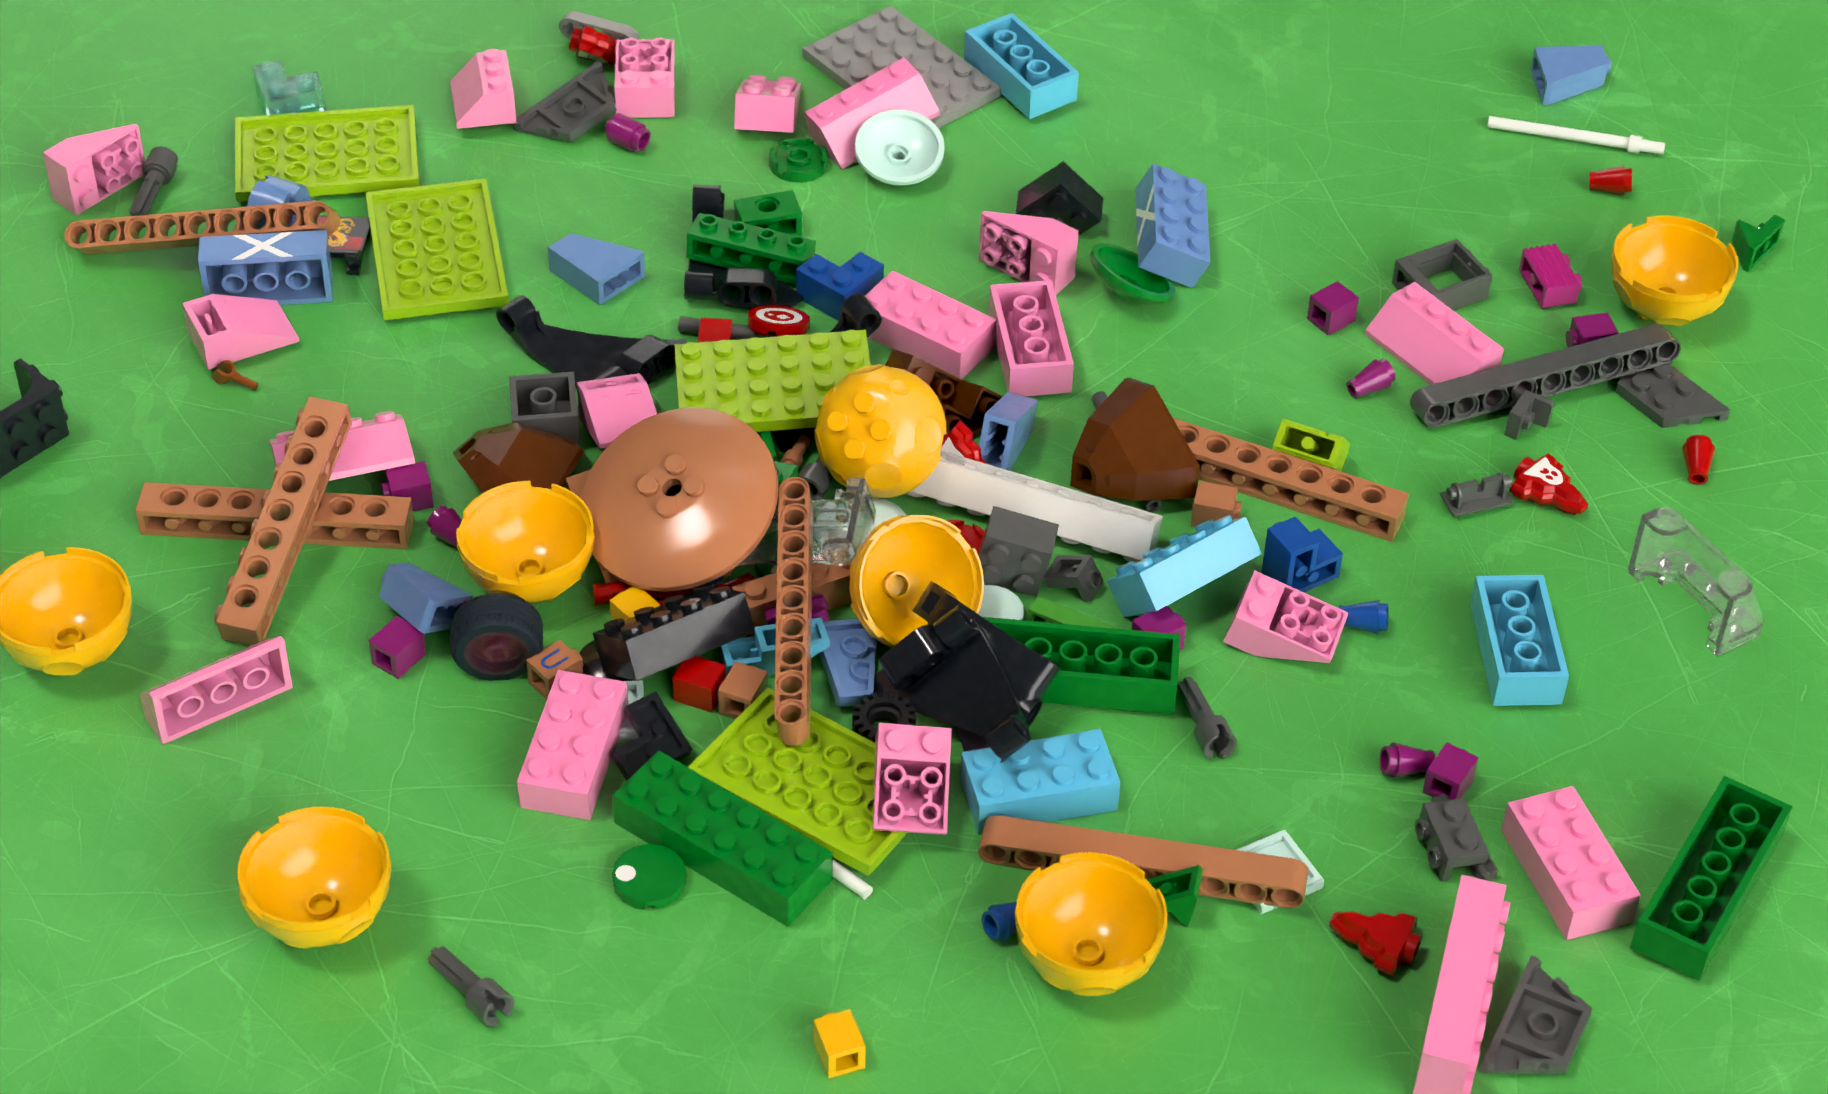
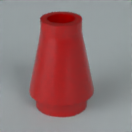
(1612, 180)
(1698, 456)

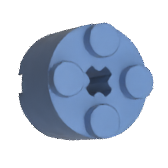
(277, 191)

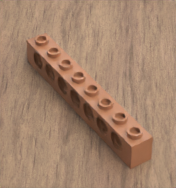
(1296, 483)
(230, 512)
(251, 623)

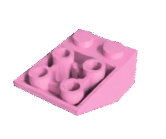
(645, 78)
(767, 104)
(93, 166)
(1029, 247)
(236, 327)
(613, 406)
(1284, 622)
(911, 778)

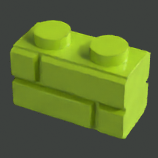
(1311, 444)

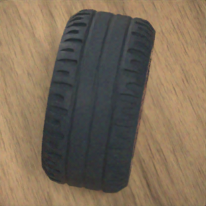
(495, 636)

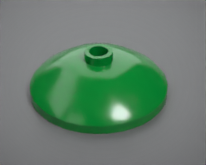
(1121, 274)

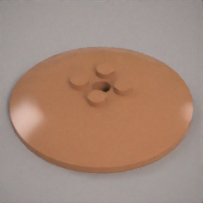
(703, 529)

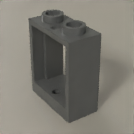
(1440, 258)

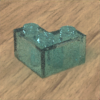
(287, 94)

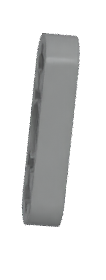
(580, 20)

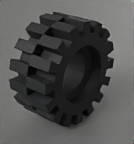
(881, 709)

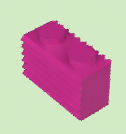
(1550, 276)

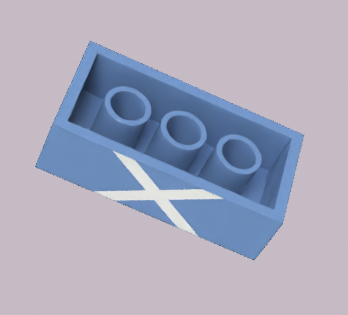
(1172, 225)
(268, 266)

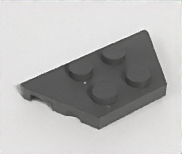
(571, 108)
(1669, 397)
(1538, 1026)

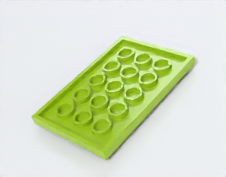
(329, 150)
(436, 249)
(768, 379)
(811, 787)

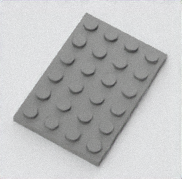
(890, 36)

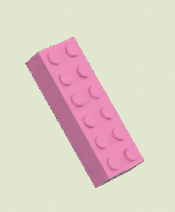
(1462, 989)

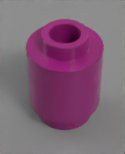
(627, 133)

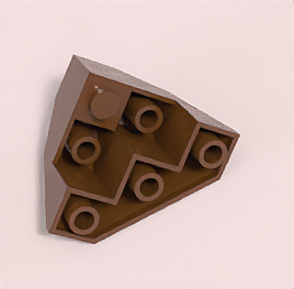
(958, 397)
(1134, 449)
(518, 454)

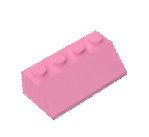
(841, 116)
(1431, 337)
(367, 448)
(217, 689)

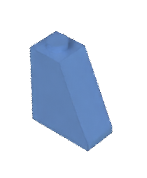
(1568, 71)
(596, 266)
(1007, 429)
(421, 597)

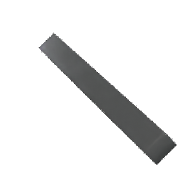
(1545, 375)

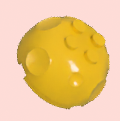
(1672, 269)
(881, 429)
(526, 540)
(898, 566)
(64, 610)
(315, 877)
(1090, 923)

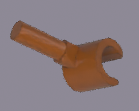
(223, 378)

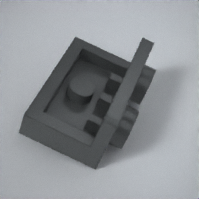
(1450, 836)

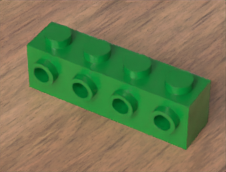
(747, 246)

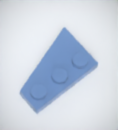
(849, 661)

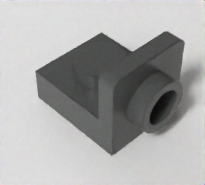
(1528, 410)
(1075, 572)

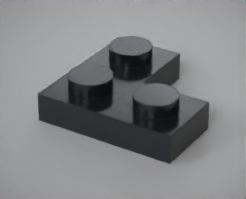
(655, 732)

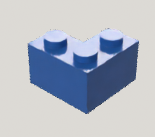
(829, 286)
(1300, 556)

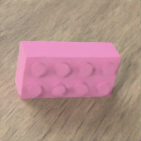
(931, 325)
(1031, 338)
(573, 745)
(1570, 863)

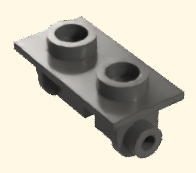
(1475, 497)

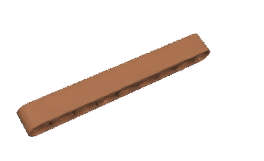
(187, 226)
(794, 612)
(1225, 871)

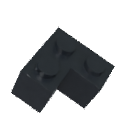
(1063, 196)

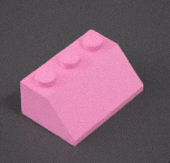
(484, 91)

